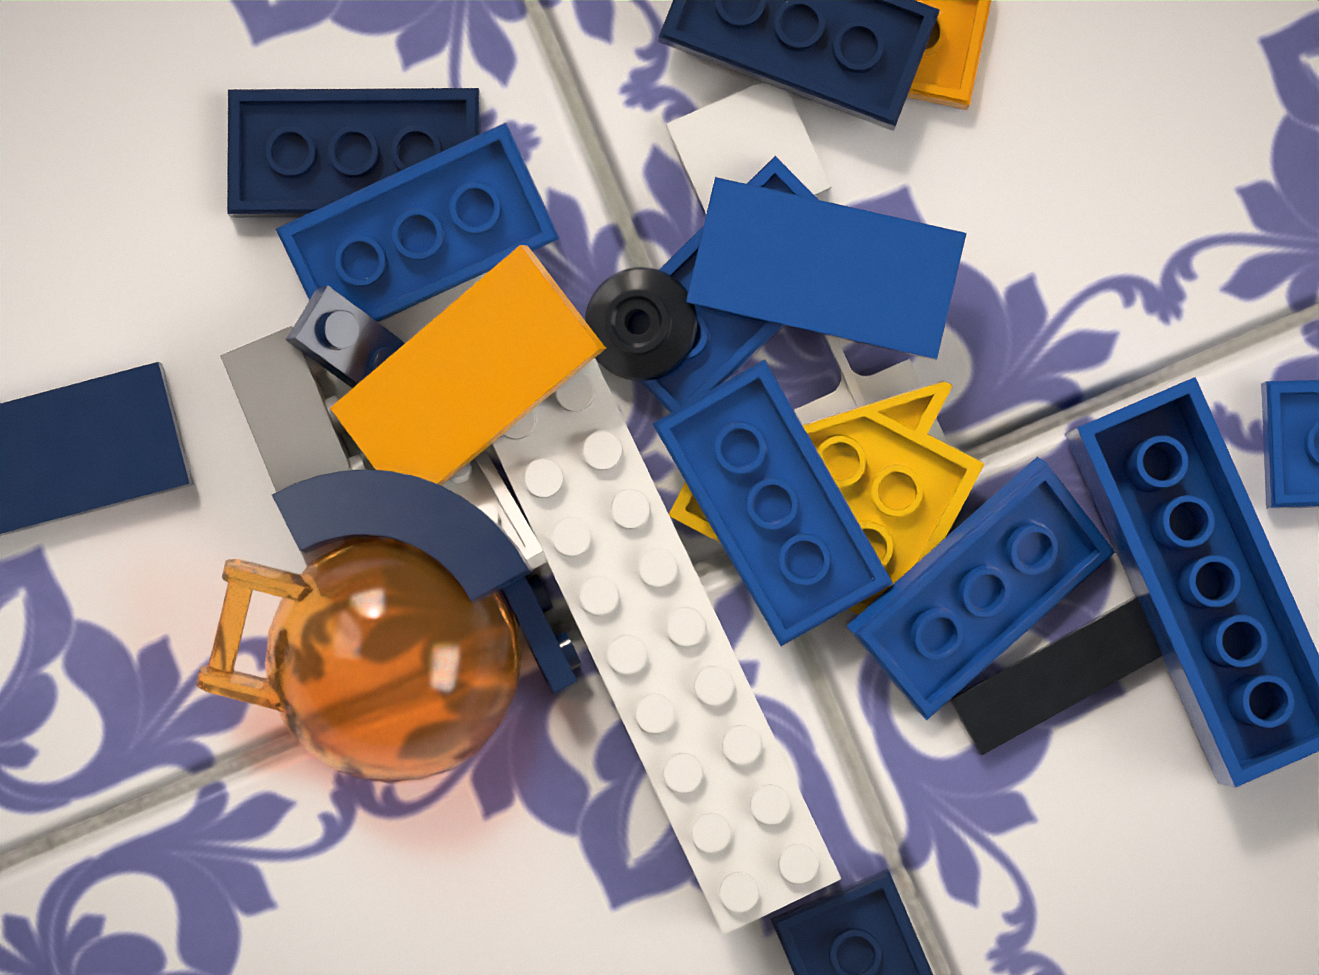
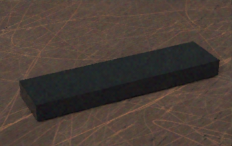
(1057, 676)

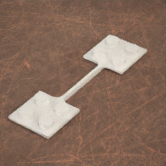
(734, 143)

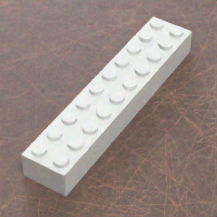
(663, 654)

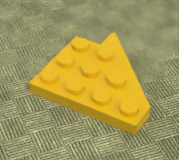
(890, 473)

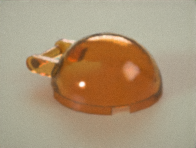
(373, 659)

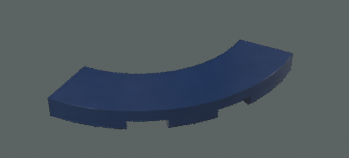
(406, 510)

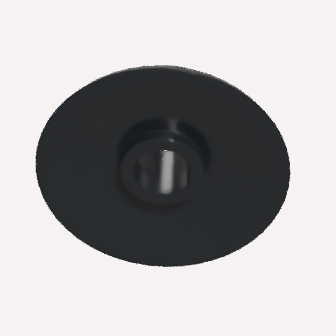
(670, 328)

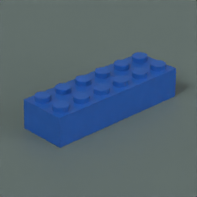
(1205, 580)

